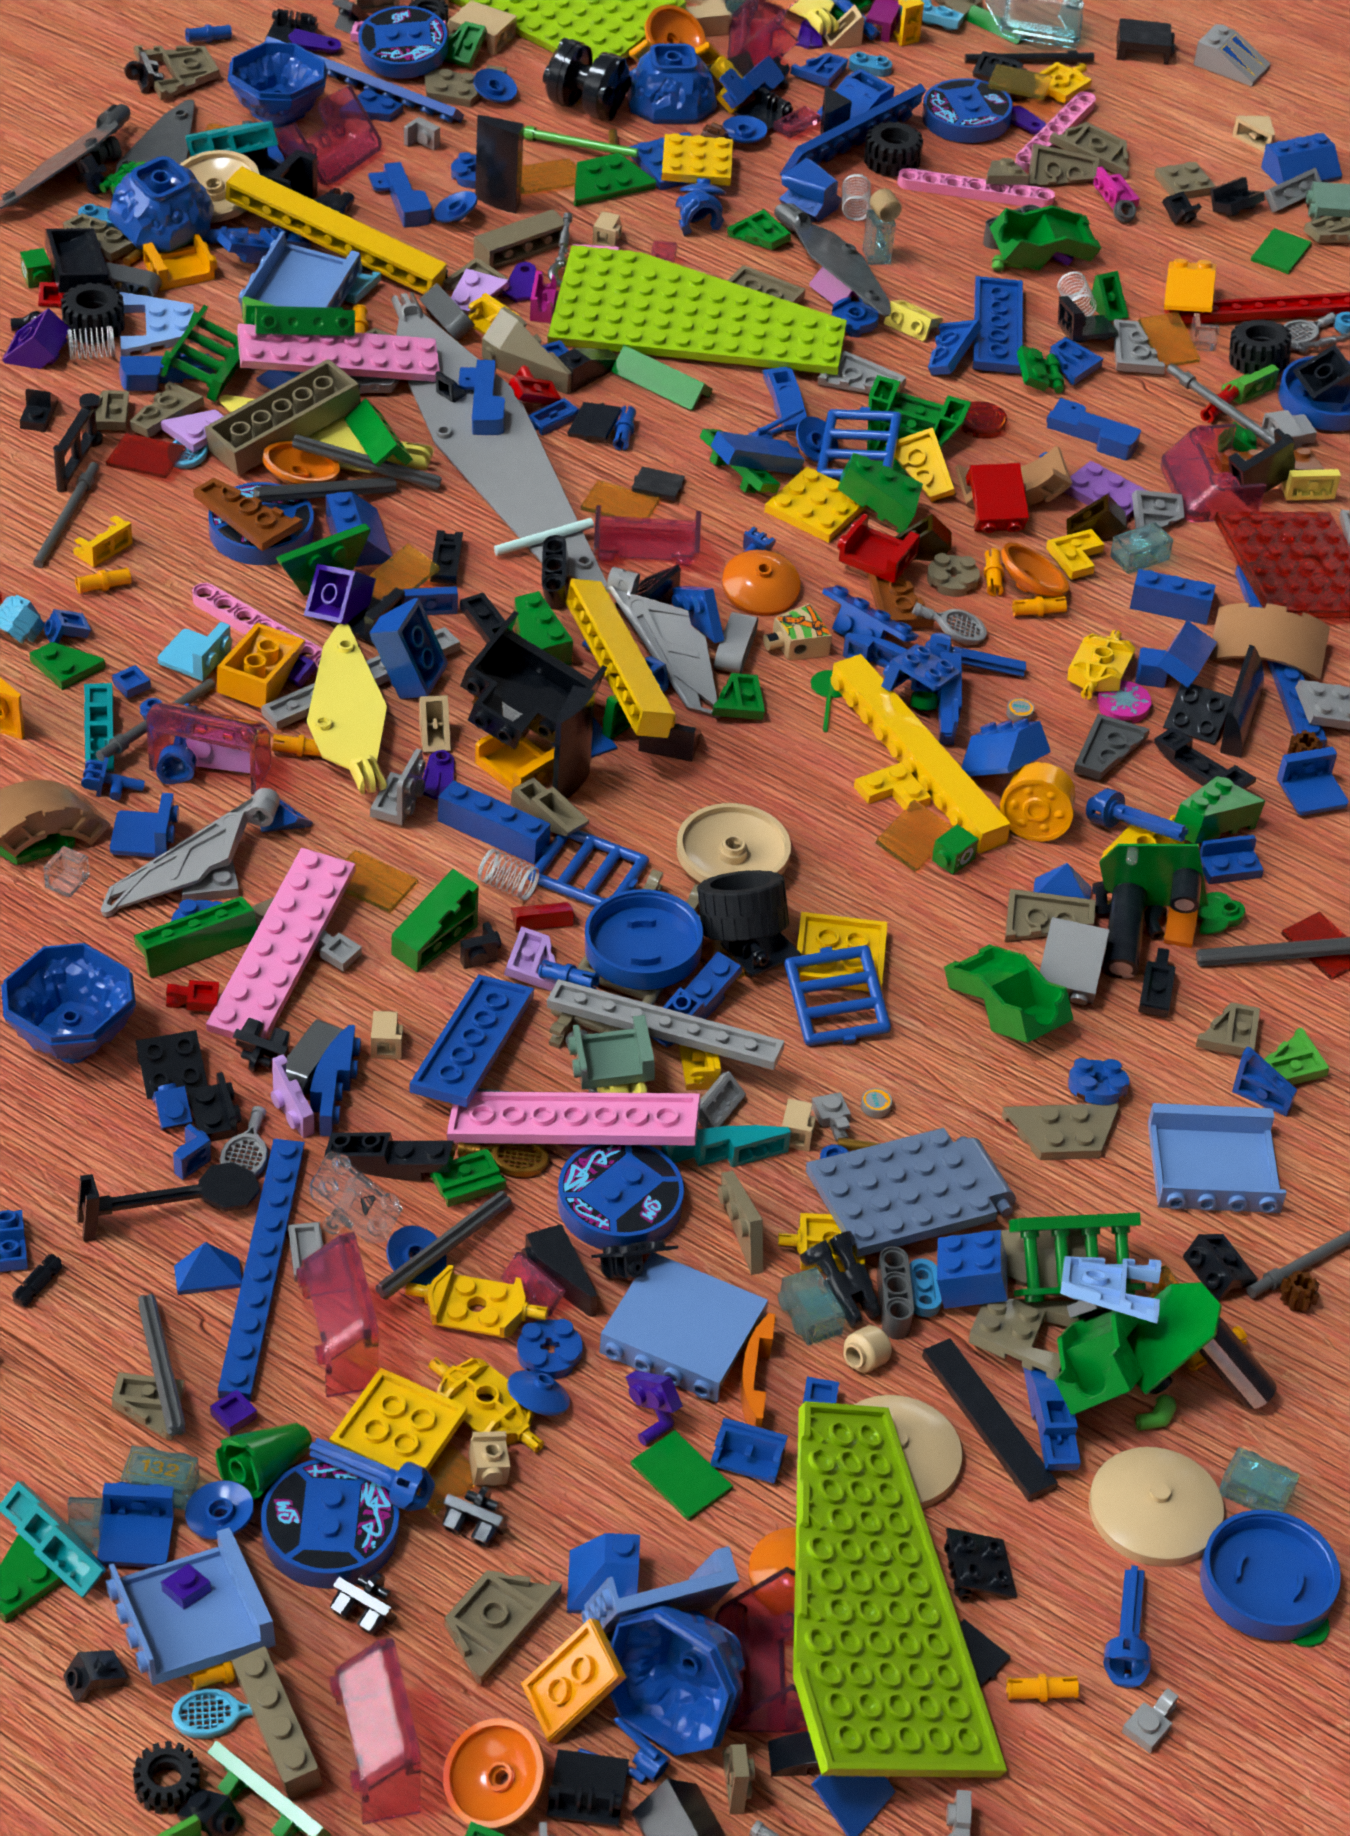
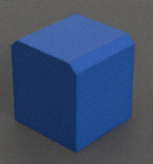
(1147, 670)

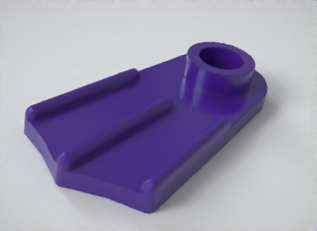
(809, 37)
(314, 41)
(1023, 118)
(521, 282)
(438, 773)

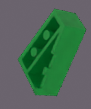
(881, 489)
(542, 627)
(1218, 809)
(437, 922)

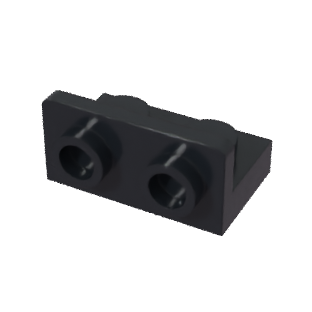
(987, 63)
(214, 1109)
(1218, 1264)

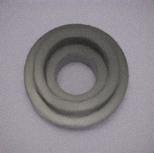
(1128, 207)

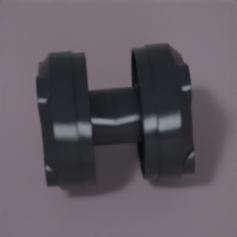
(574, 75)

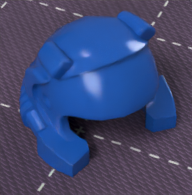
(695, 207)

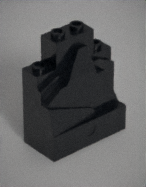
(520, 687)

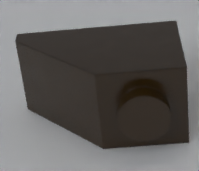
(1102, 516)
(934, 538)

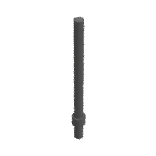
(1189, 381)
(83, 484)
(121, 741)
(1274, 1277)

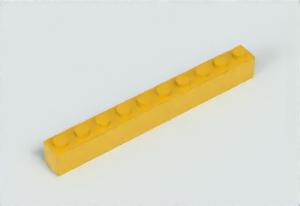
(334, 230)
(626, 667)
(919, 752)

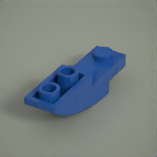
(254, 246)
(785, 395)
(705, 990)
(333, 1076)
(1054, 1422)

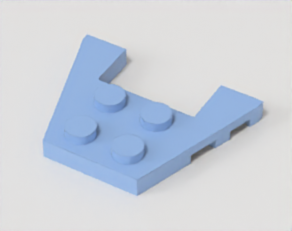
(164, 322)
(1105, 1284)

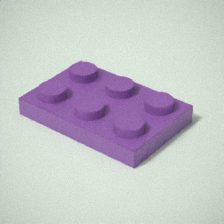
(1095, 481)

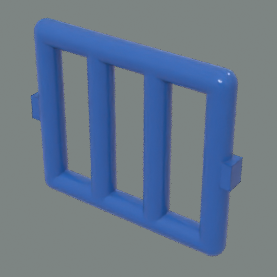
(863, 414)
(589, 842)
(805, 1013)

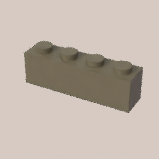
(519, 239)
(277, 1723)

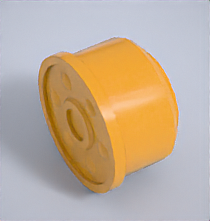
(1039, 802)

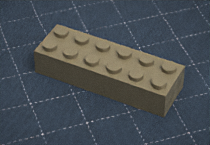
(291, 409)

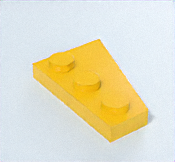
(923, 461)

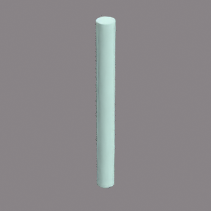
(540, 537)

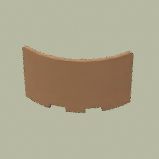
(1041, 478)
(1274, 633)
(42, 808)

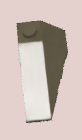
(515, 346)
(1046, 1256)

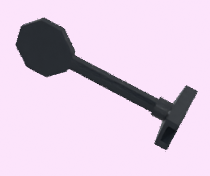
(222, 1186)

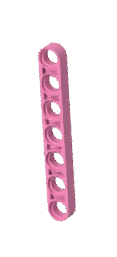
(1069, 116)
(964, 187)
(240, 609)

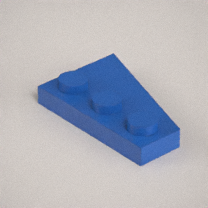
(952, 345)
(701, 609)

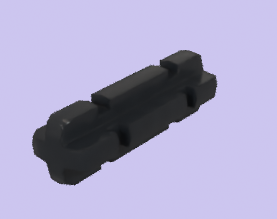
(37, 1280)

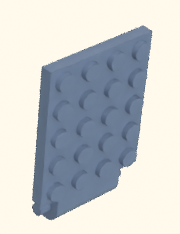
(911, 1189)

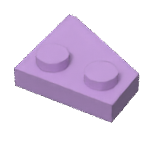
(472, 287)
(190, 428)
(219, 757)
(527, 956)
(290, 1099)

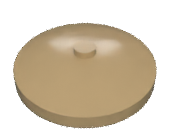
(212, 172)
(731, 840)
(927, 1443)
(1155, 1506)

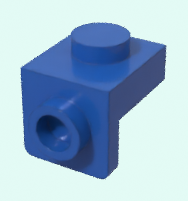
(172, 1106)

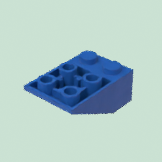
(864, 91)

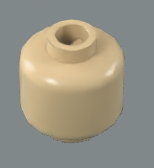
(867, 1349)

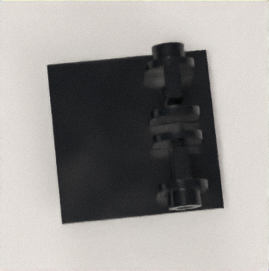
(285, 24)
(766, 107)
(1198, 712)
(761, 954)
(171, 1060)
(627, 1260)
(978, 1565)
(587, 1788)

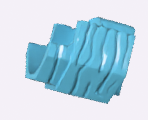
(20, 619)

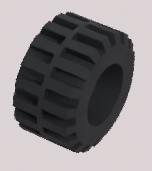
(892, 148)
(93, 307)
(1259, 345)

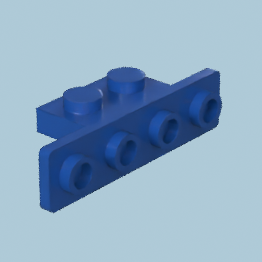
(859, 618)

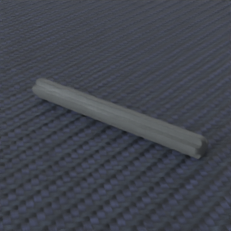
(363, 461)
(320, 489)
(1273, 951)
(442, 1245)
(161, 1365)

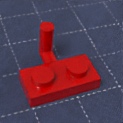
(531, 389)

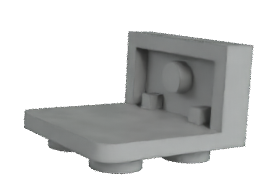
(401, 792)

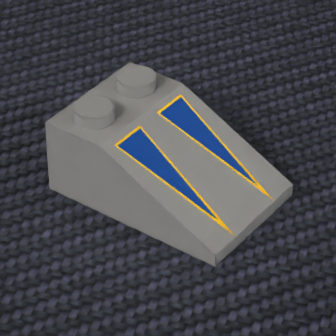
(1230, 55)

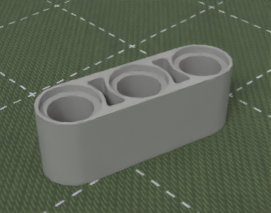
(738, 641)

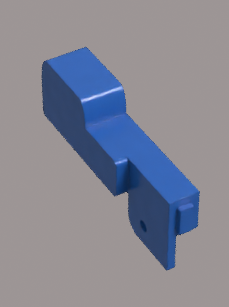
(764, 74)
(411, 205)
(144, 372)
(487, 409)
(1111, 436)
(950, 702)

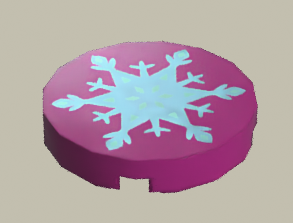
(1128, 703)

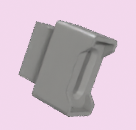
(1296, 426)

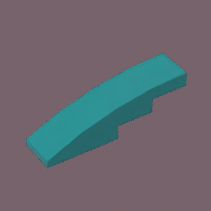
(233, 138)
(98, 720)
(734, 1143)
(52, 1539)

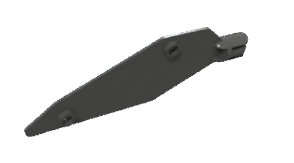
(107, 123)
(164, 137)
(835, 256)

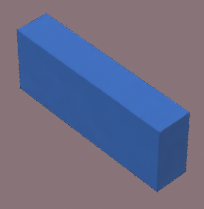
(757, 452)
(1187, 654)

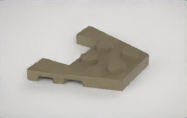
(187, 64)
(453, 87)
(1014, 1328)

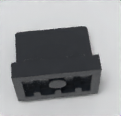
(1082, 328)
(366, 619)

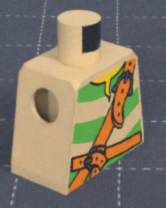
(799, 634)

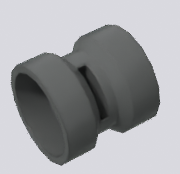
(109, 150)

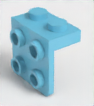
(196, 653)

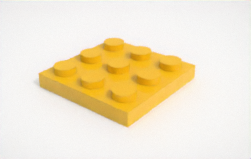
(697, 157)
(814, 505)
(840, 932)
(399, 1422)

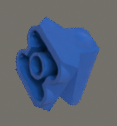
(811, 190)

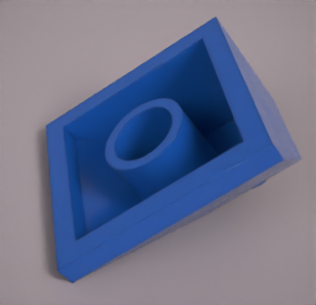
(596, 1561)

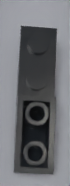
(382, 1157)

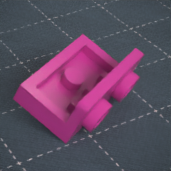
(1114, 188)

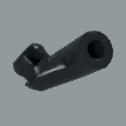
(18, 323)
(1151, 920)

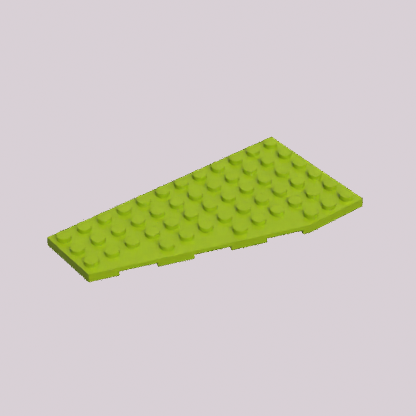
(682, 313)

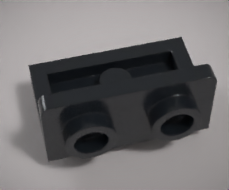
(1234, 196)

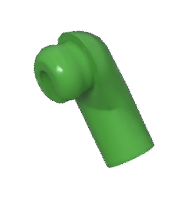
(999, 263)
(1160, 1416)

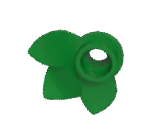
(1220, 913)

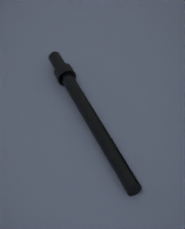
(1070, 57)

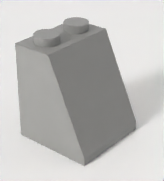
(1074, 958)

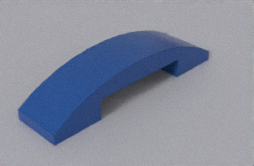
(879, 652)

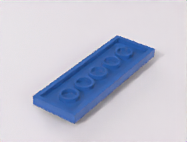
(1000, 313)
(471, 1040)

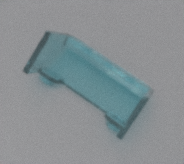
(1040, 20)

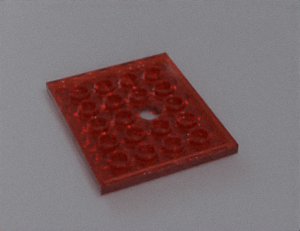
(1273, 553)

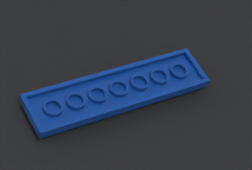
(855, 130)

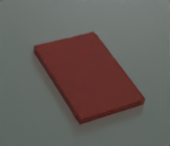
(145, 455)
(1316, 928)

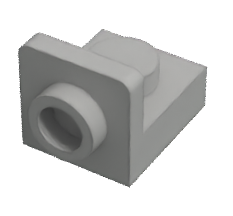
(423, 133)

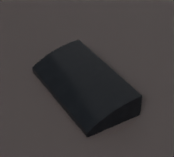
(499, 162)
(75, 257)
(1243, 704)
(573, 741)

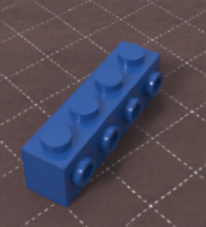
(493, 822)

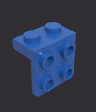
(922, 666)
(1310, 782)
(145, 832)
(136, 1524)

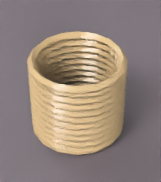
(891, 210)

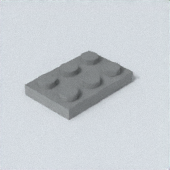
(1325, 703)

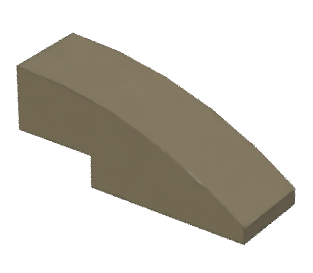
(548, 806)

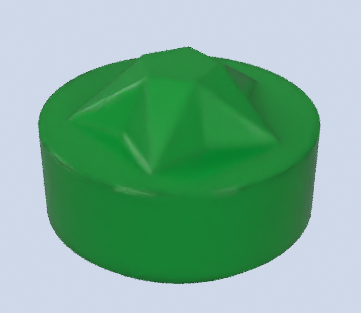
(924, 700)

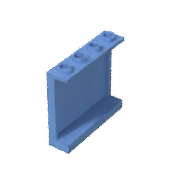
(302, 276)
(1214, 1158)
(682, 1326)
(698, 1593)
(205, 1634)

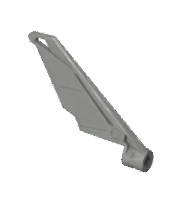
(668, 638)
(195, 856)

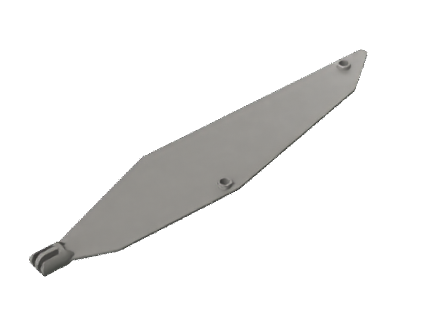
(503, 468)

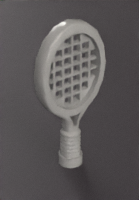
(1311, 327)
(942, 619)
(250, 1136)

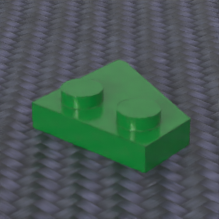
(760, 230)

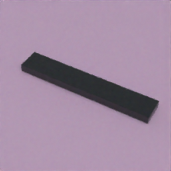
(989, 1419)

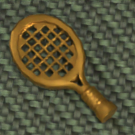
(512, 1169)

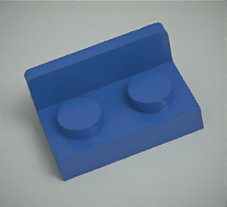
(1230, 859)

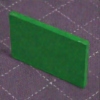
(1281, 251)
(681, 1475)

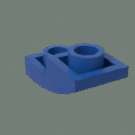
(12, 1241)

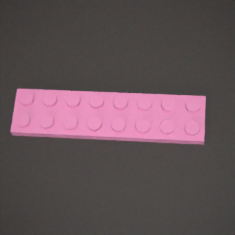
(356, 355)
(282, 943)
(577, 1118)

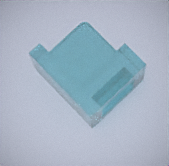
(86, 1519)

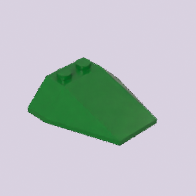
(916, 414)

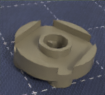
(944, 566)

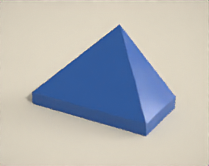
(287, 818)
(1063, 882)
(207, 1270)

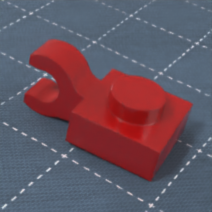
(197, 995)

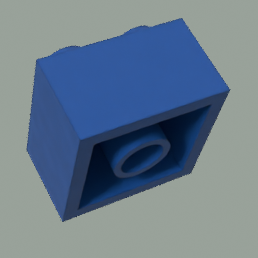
(972, 1269)

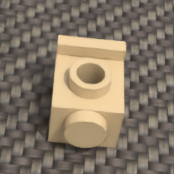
(607, 229)
(386, 1035)
(800, 1123)
(489, 1458)

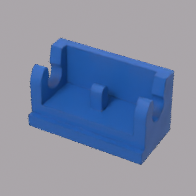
(749, 1450)

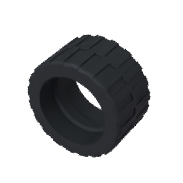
(743, 905)

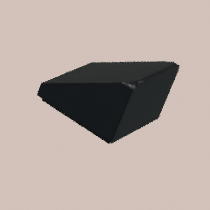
(448, 388)

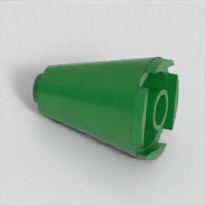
(262, 1456)

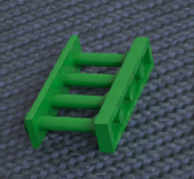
(300, 320)
(224, 369)
(1060, 1229)

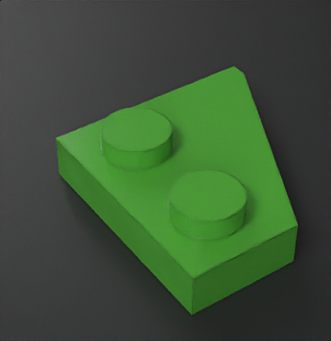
(1298, 1059)

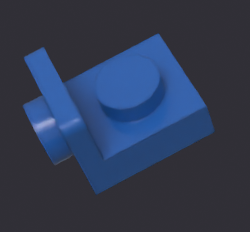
(66, 623)
(192, 1154)

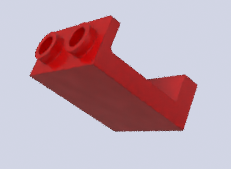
(998, 497)
(877, 551)

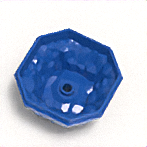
(277, 81)
(671, 86)
(161, 205)
(68, 1000)
(678, 1677)

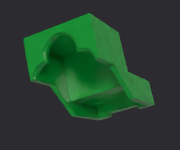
(1036, 235)
(1014, 992)
(1097, 1360)

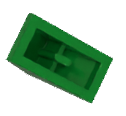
(1109, 296)

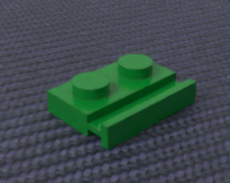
(469, 1178)

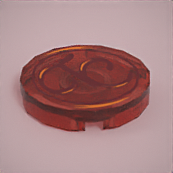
(985, 420)

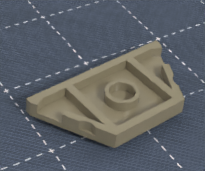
(1095, 142)
(1063, 1130)
(496, 1617)

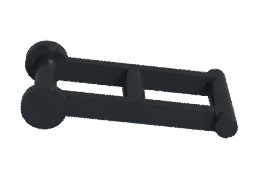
(79, 448)

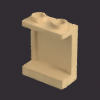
(499, 24)

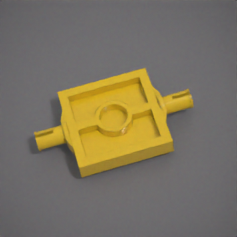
(1066, 81)
(811, 1231)

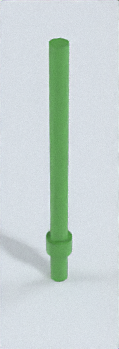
(532, 133)

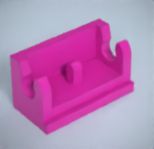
(543, 298)

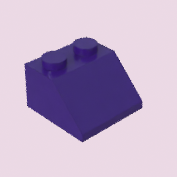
(37, 342)
(338, 594)

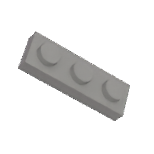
(1291, 190)

